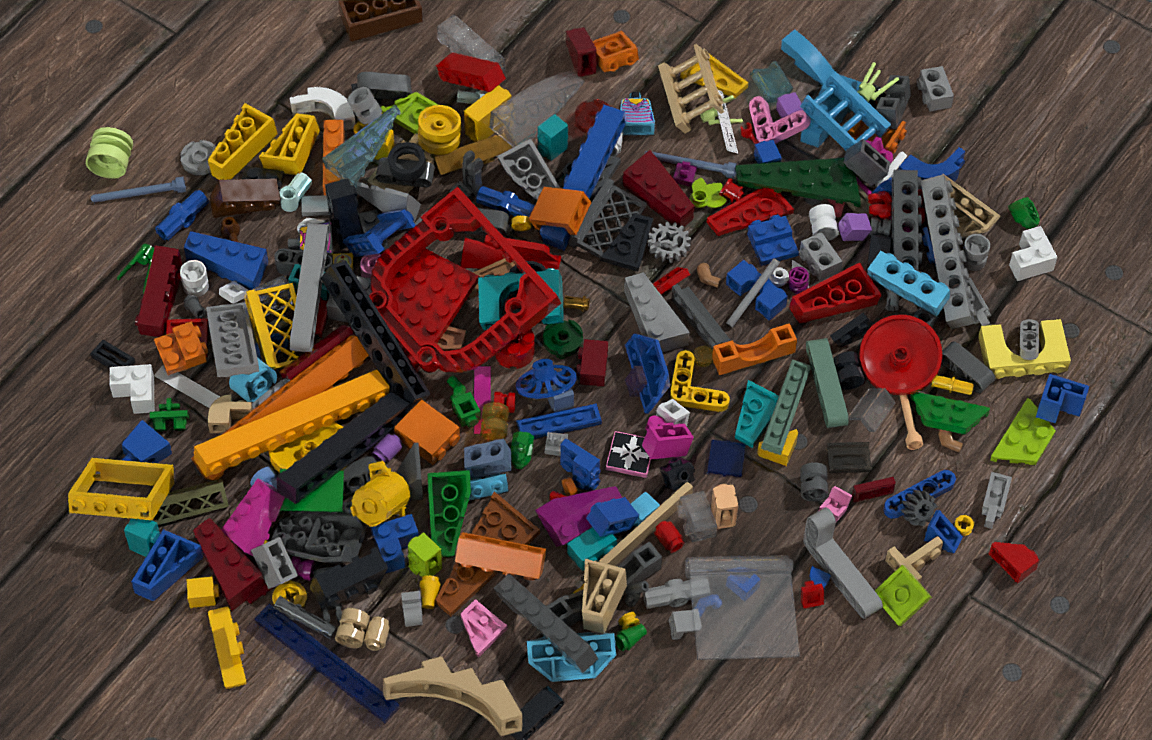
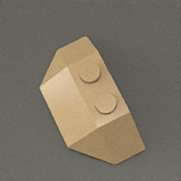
(972, 214)

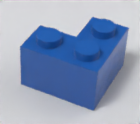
(1061, 395)
(391, 538)

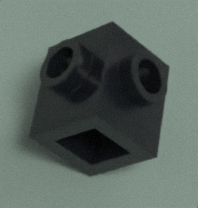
(677, 473)

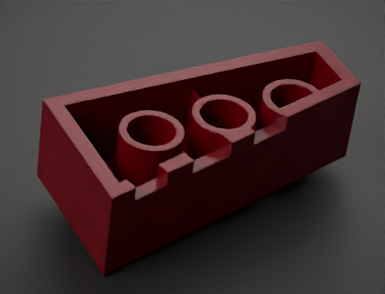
(658, 189)
(159, 291)
(230, 567)

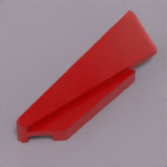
(482, 254)

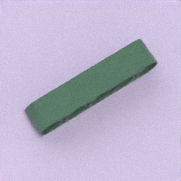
(827, 383)

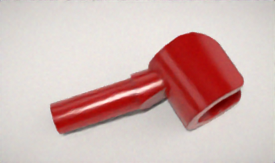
(747, 133)

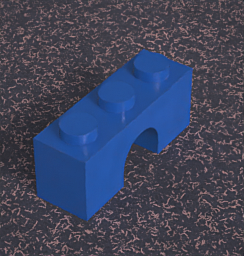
(771, 298)

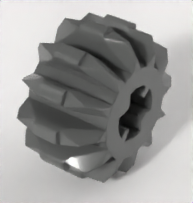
(918, 508)

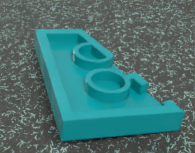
(755, 413)

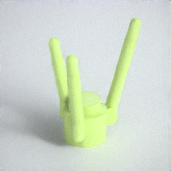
(867, 90)
(709, 115)

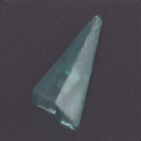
(354, 154)

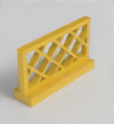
(260, 326)

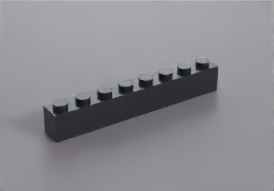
(342, 448)

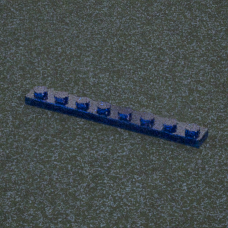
(326, 663)

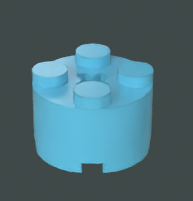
(254, 385)

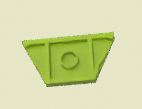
(410, 110)
(1025, 437)

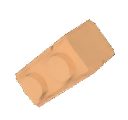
(724, 506)

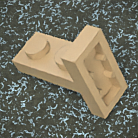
(917, 559)

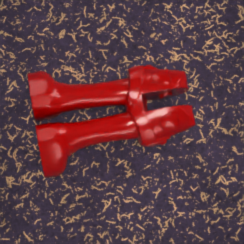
(882, 205)

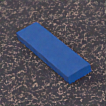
(561, 421)

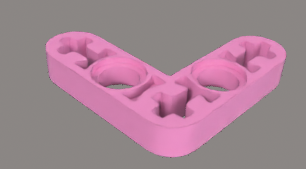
(771, 128)

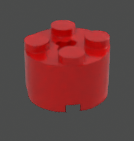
(517, 352)

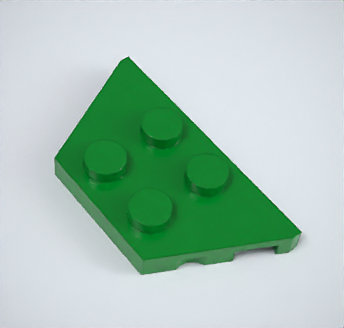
(948, 413)

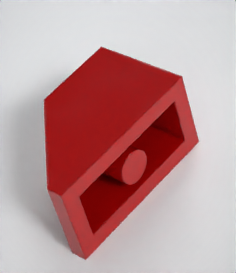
(1014, 559)

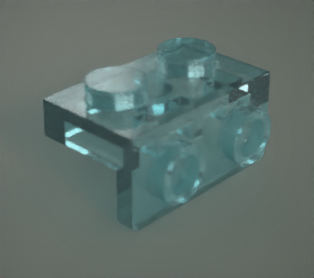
(771, 82)

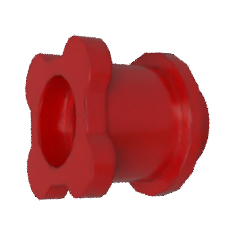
(732, 191)

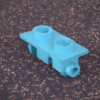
(485, 487)

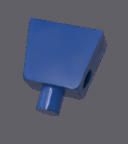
(145, 445)

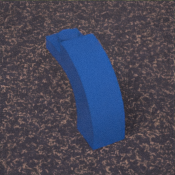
(949, 167)

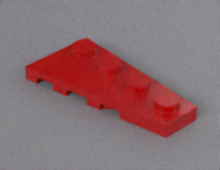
(755, 206)

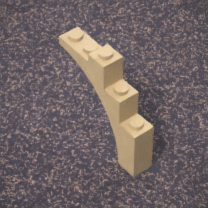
(463, 687)

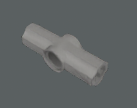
(674, 592)

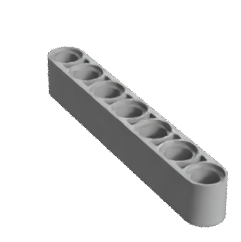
(309, 287)

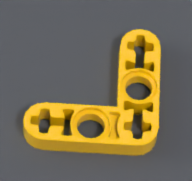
(689, 392)

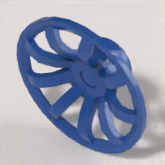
(544, 372)

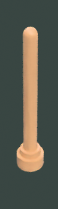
(913, 438)

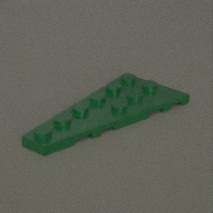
(804, 178)

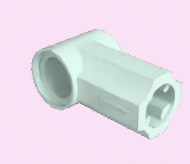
(294, 191)

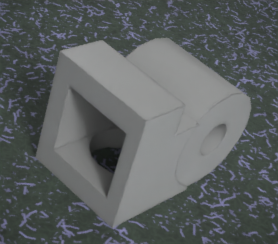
(412, 608)

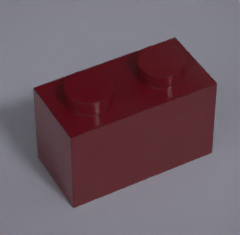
(594, 362)

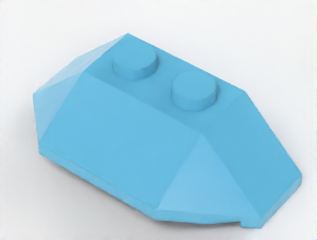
(555, 667)

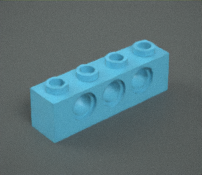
(912, 292)

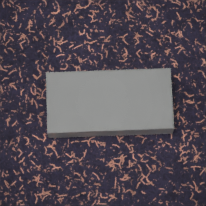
(314, 205)

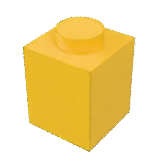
(202, 592)

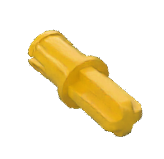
(953, 385)

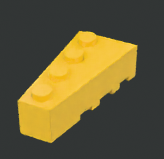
(242, 142)

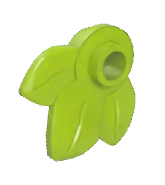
(707, 193)

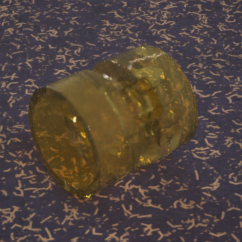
(494, 421)

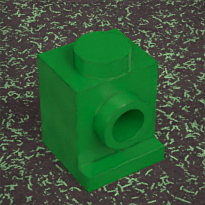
(466, 410)

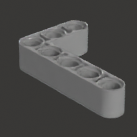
(821, 545)

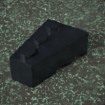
(343, 210)

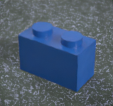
(612, 516)

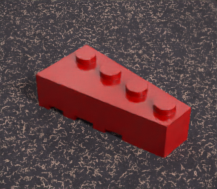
(836, 295)

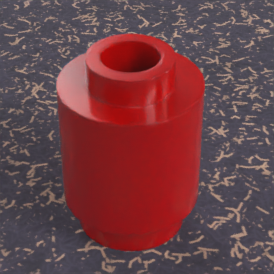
(669, 536)

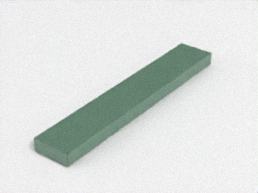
(786, 407)

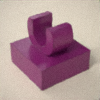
(685, 174)

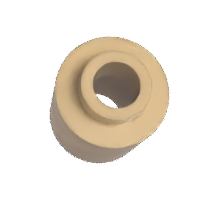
(376, 633)

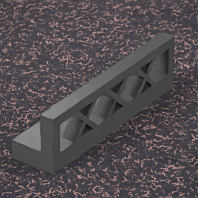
(698, 316)

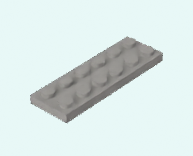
(232, 340)

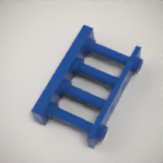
(371, 241)

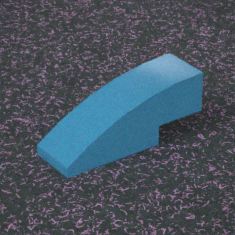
(806, 56)

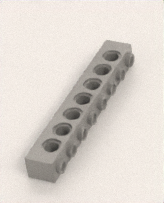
(932, 189)

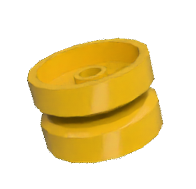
(439, 129)

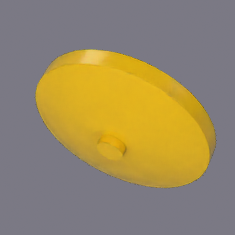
(288, 453)

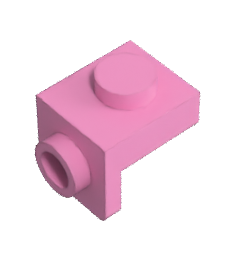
(837, 502)

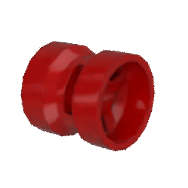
(499, 397)

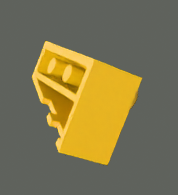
(293, 146)

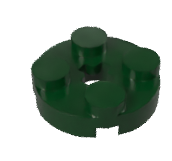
(567, 347)

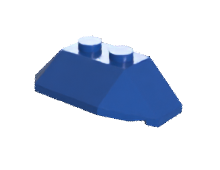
(647, 353)

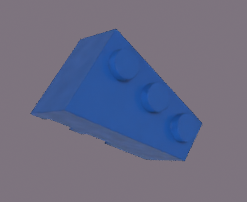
(165, 564)

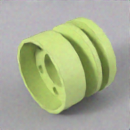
(109, 152)

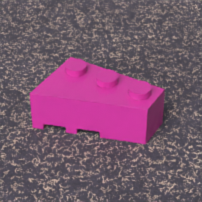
(253, 516)

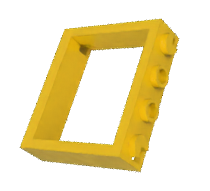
(121, 471)

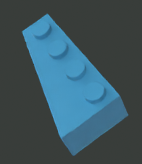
(815, 134)

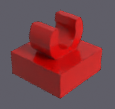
(812, 594)

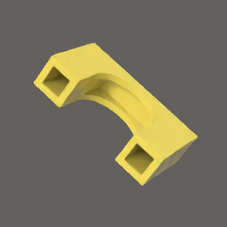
(1005, 363)

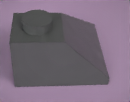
(411, 472)

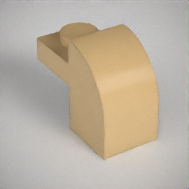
(224, 410)

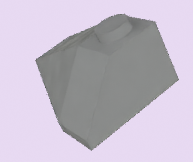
(527, 168)

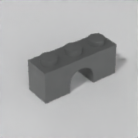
(896, 100)

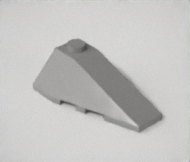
(388, 199)

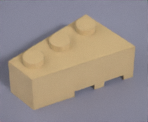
(601, 594)

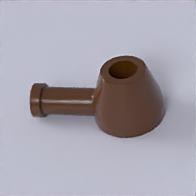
(230, 229)

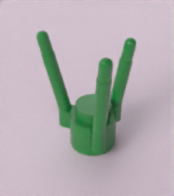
(143, 256)

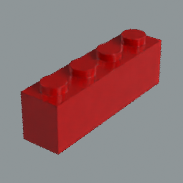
(470, 72)

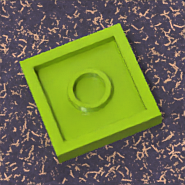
(902, 595)

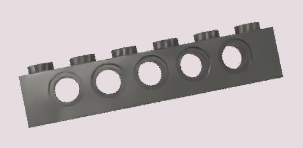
(909, 181)

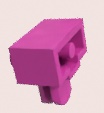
(666, 439)

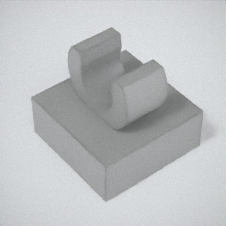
(553, 443)

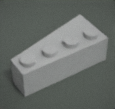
(654, 314)

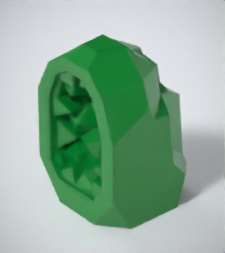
(1025, 213)
(521, 449)

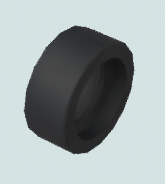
(403, 149)

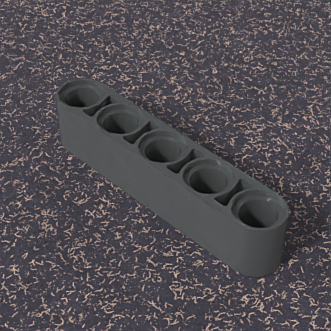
(355, 476)

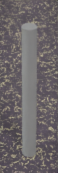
(753, 292)

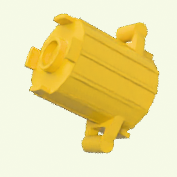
(381, 496)

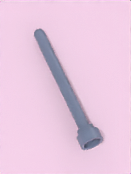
(726, 169)
(175, 185)

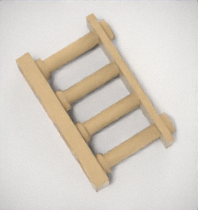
(673, 88)

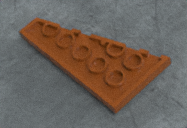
(498, 522)

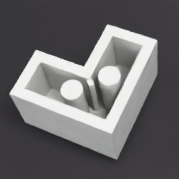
(1035, 257)
(134, 382)

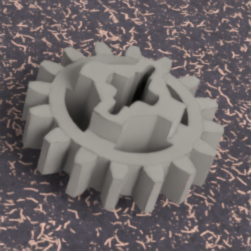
(669, 242)

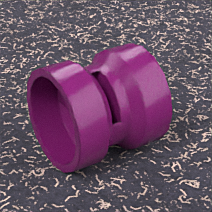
(795, 282)
(303, 568)

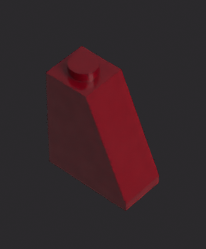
(582, 51)

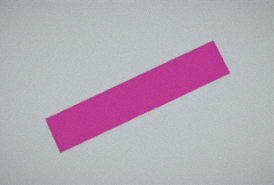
(482, 390)

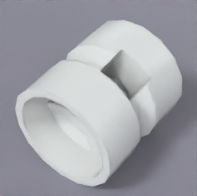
(823, 220)
(194, 278)

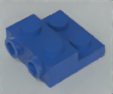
(772, 239)
(582, 464)

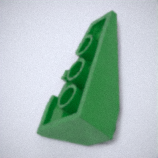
(447, 505)

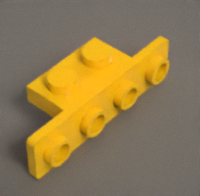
(227, 647)

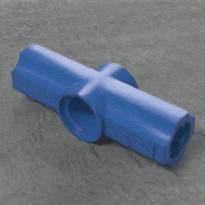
(506, 202)
(182, 215)

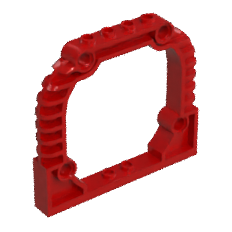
(458, 215)

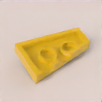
(725, 78)

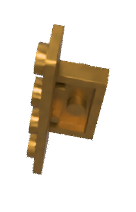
(483, 149)

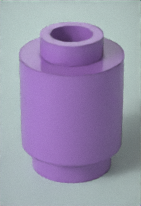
(387, 448)

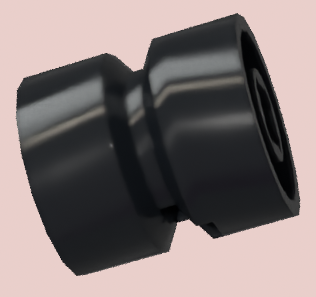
(849, 370)

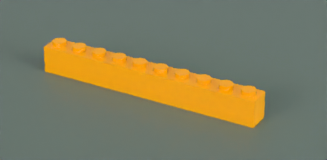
(290, 423)

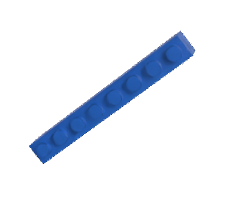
(589, 165)

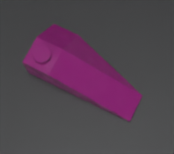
(566, 516)

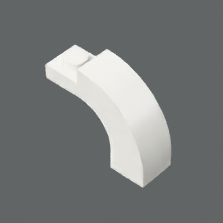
(325, 101)

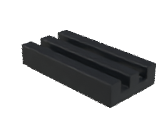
(98, 349)

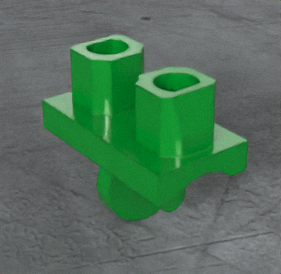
(160, 417)

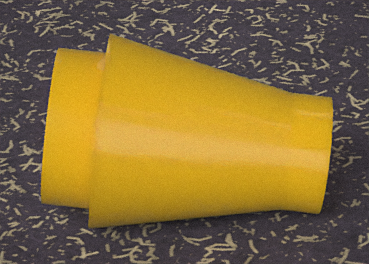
(429, 590)

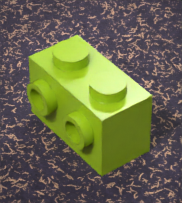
(424, 556)

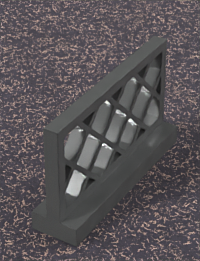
(595, 209)

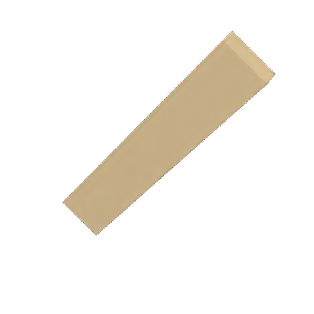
(644, 529)

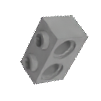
(935, 88)
(823, 255)

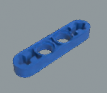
(932, 481)

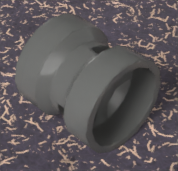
(880, 227)

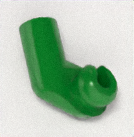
(458, 388)

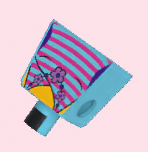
(638, 115)

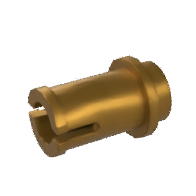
(576, 303)

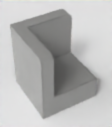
(680, 623)

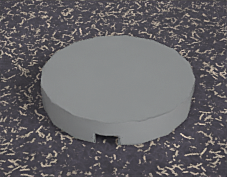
(195, 157)

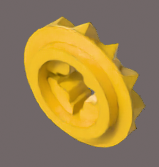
(294, 589)

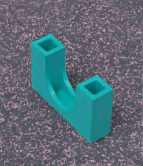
(495, 290)

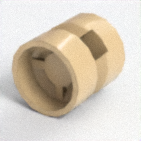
(352, 628)

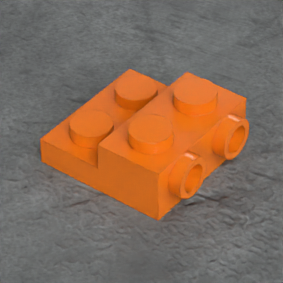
(615, 51)
(181, 348)

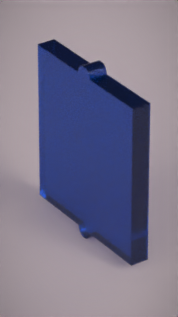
(726, 458)

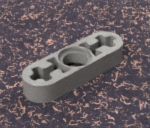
(1032, 344)

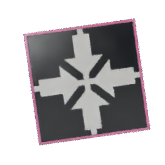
(628, 455)

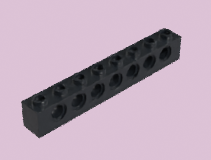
(374, 333)

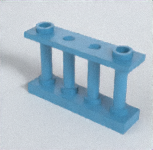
(855, 102)

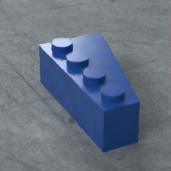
(228, 258)

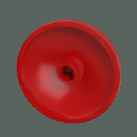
(901, 354)

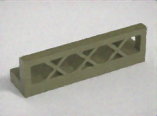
(190, 493)

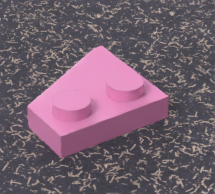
(481, 626)

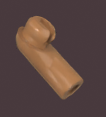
(705, 275)
(947, 441)

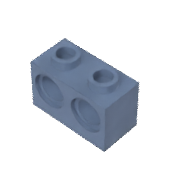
(487, 458)

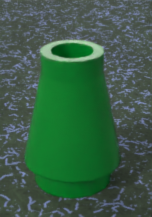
(629, 637)

